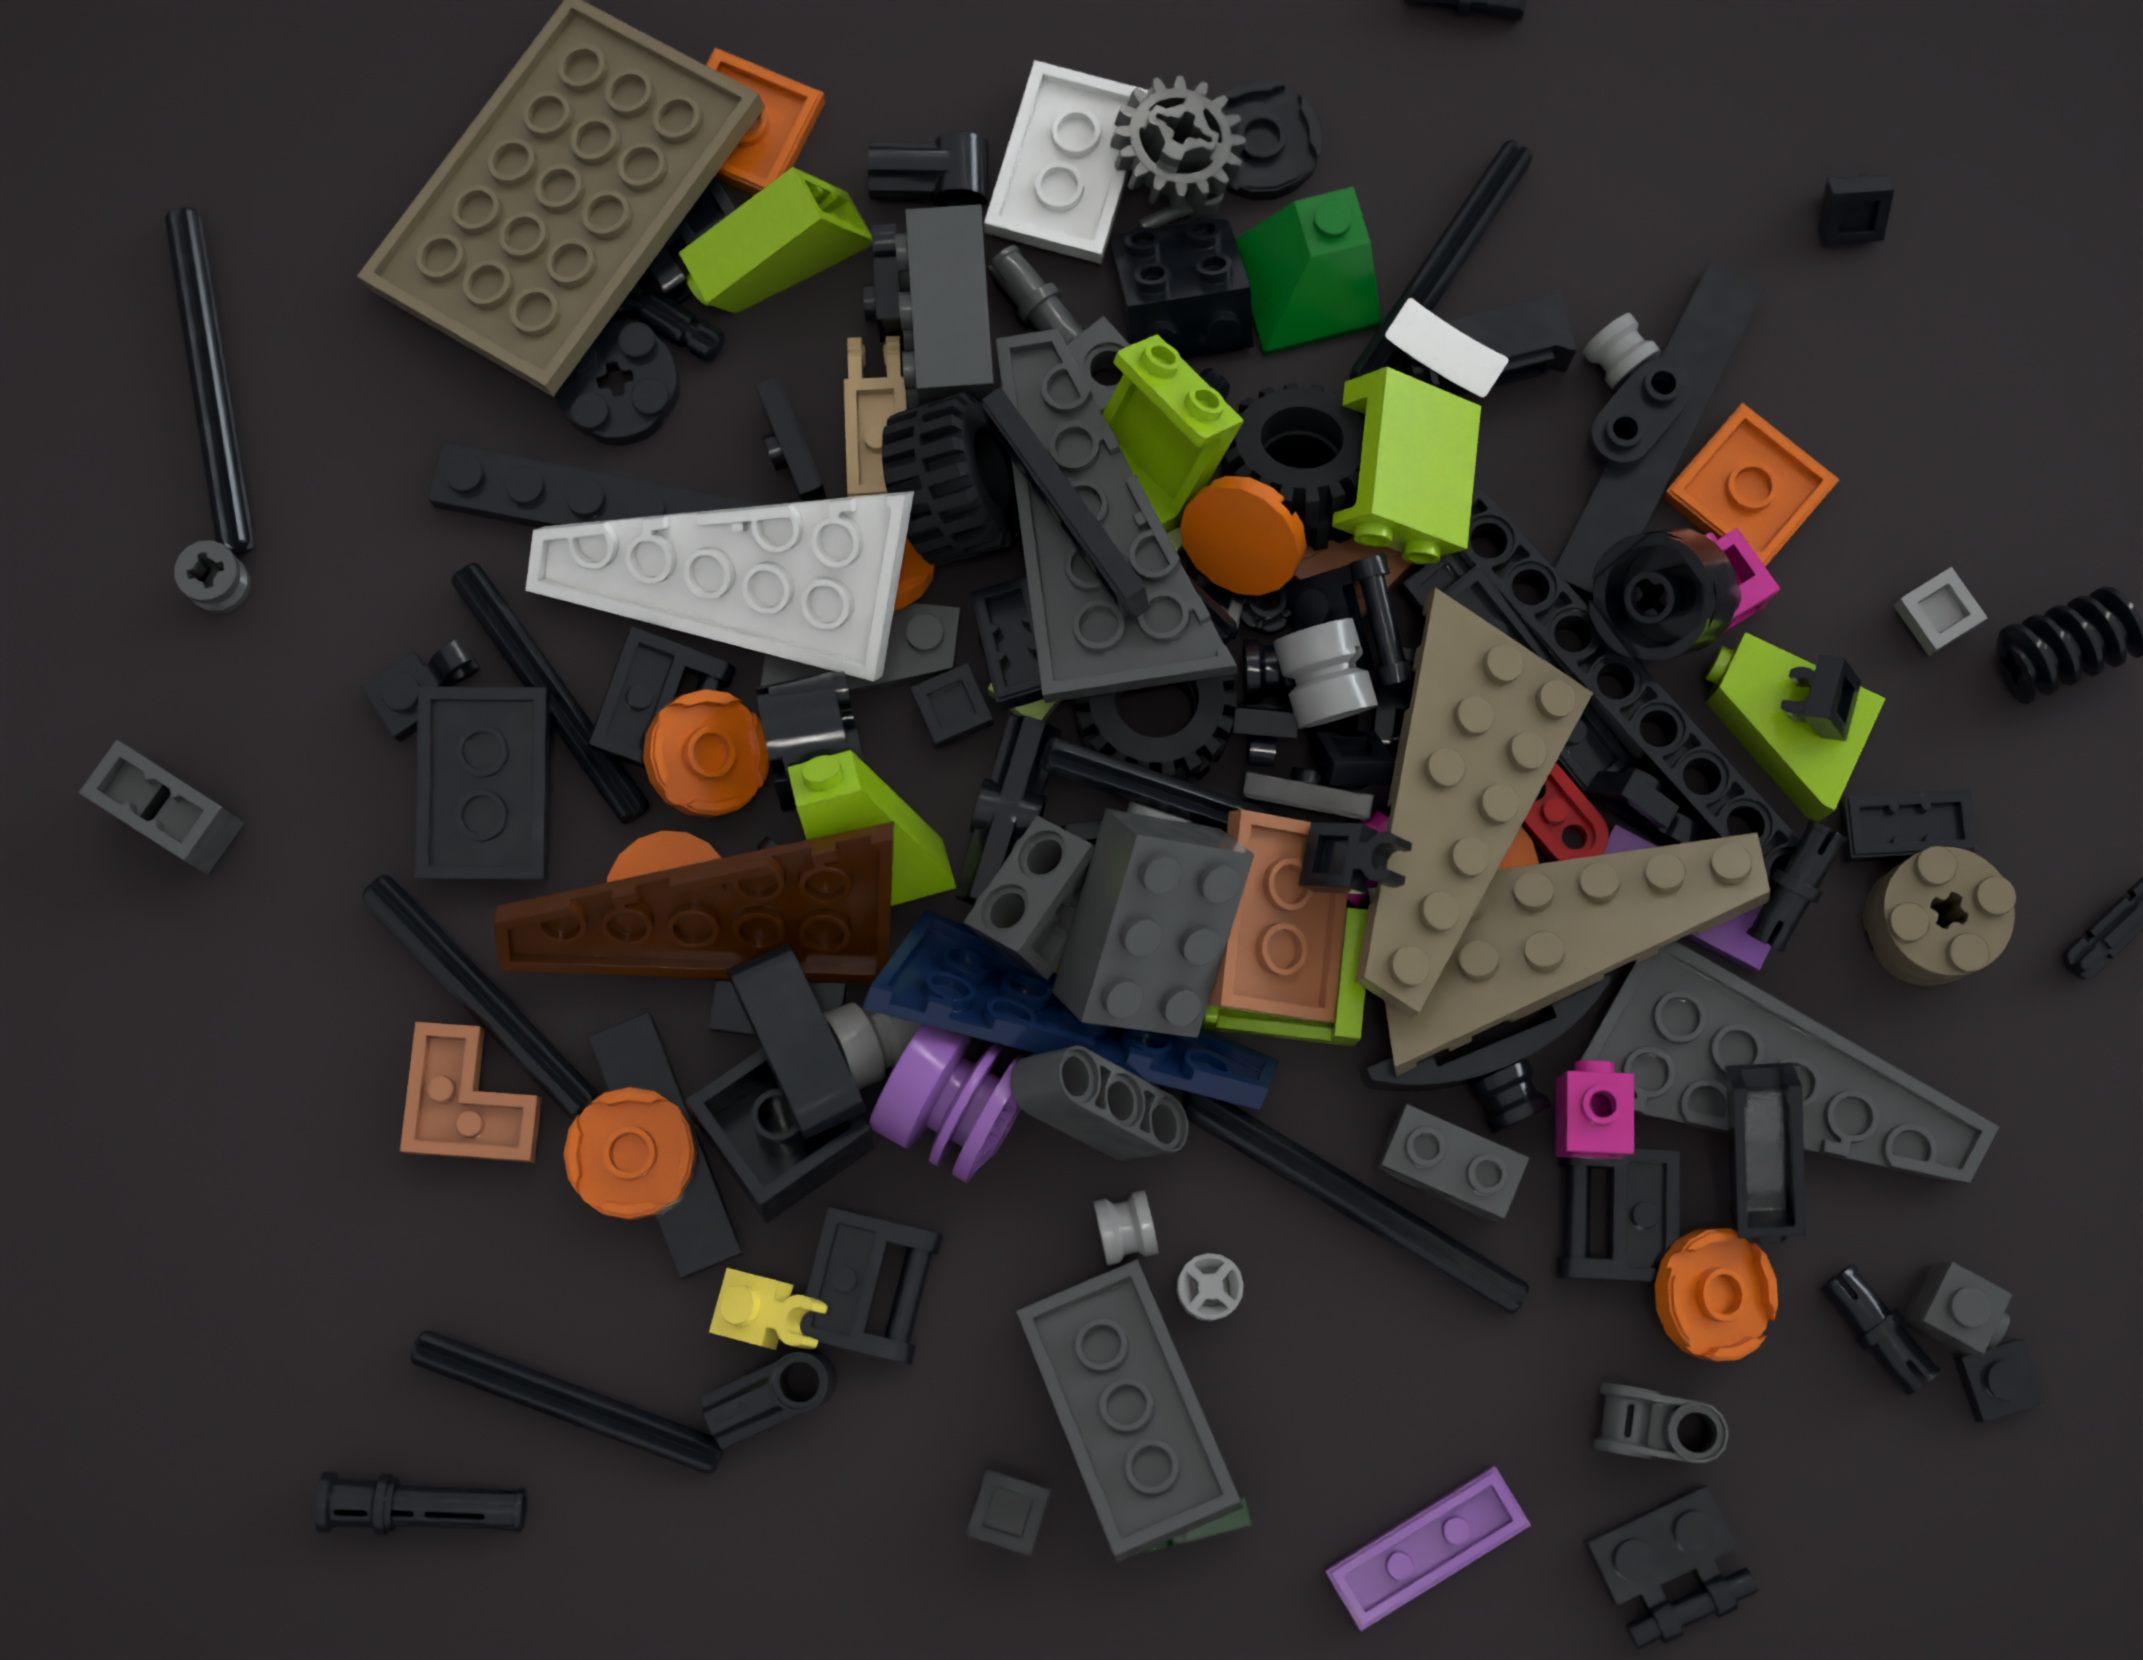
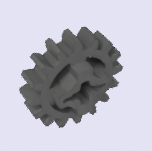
(1149, 146)

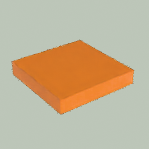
(777, 133)
(1750, 482)

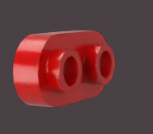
(1564, 809)

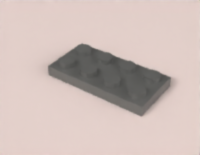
(1128, 1410)

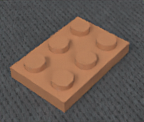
(1284, 936)

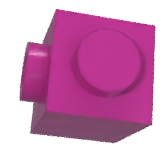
(1595, 1112)

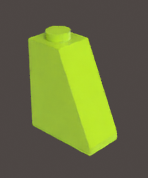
(774, 242)
(1748, 698)
(846, 795)

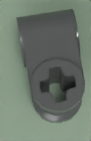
(1653, 1425)

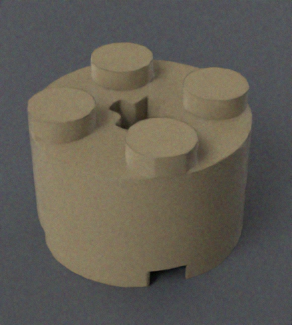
(1972, 903)

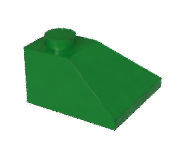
(1311, 273)

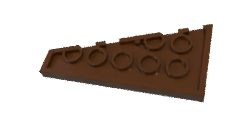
(704, 917)

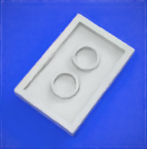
(1059, 165)

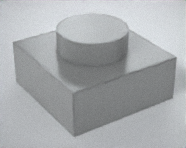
(1940, 611)

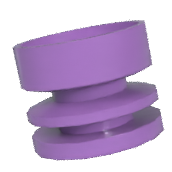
(949, 1095)

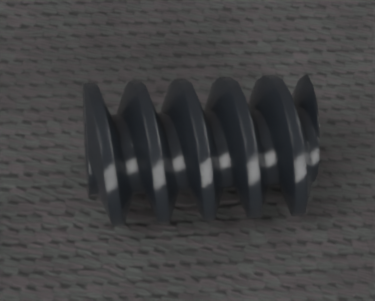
(2069, 640)

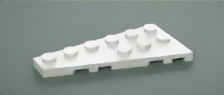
(768, 578)

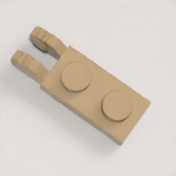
(867, 408)

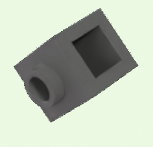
(1958, 1309)

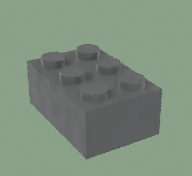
(944, 304)
(1152, 924)

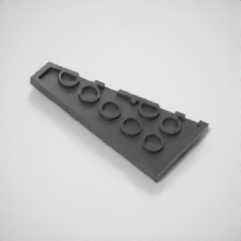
(1078, 630)
(1689, 1018)

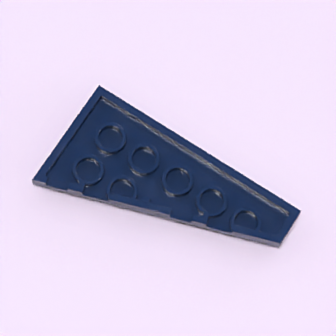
(961, 985)

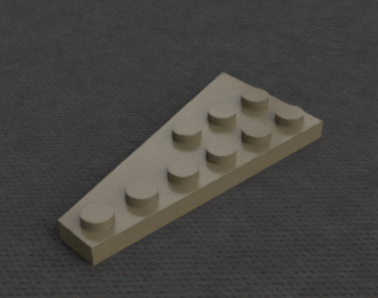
(1464, 776)
(1567, 925)

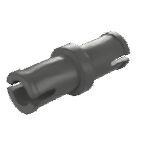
(1036, 301)

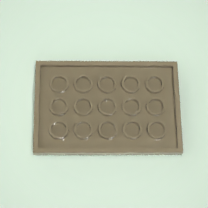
(561, 193)

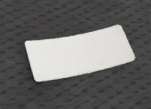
(1445, 349)

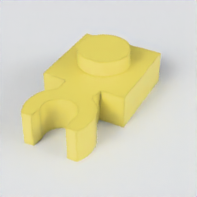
(762, 1311)

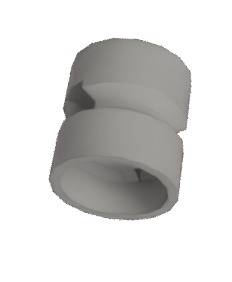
(1325, 673)
(869, 1041)

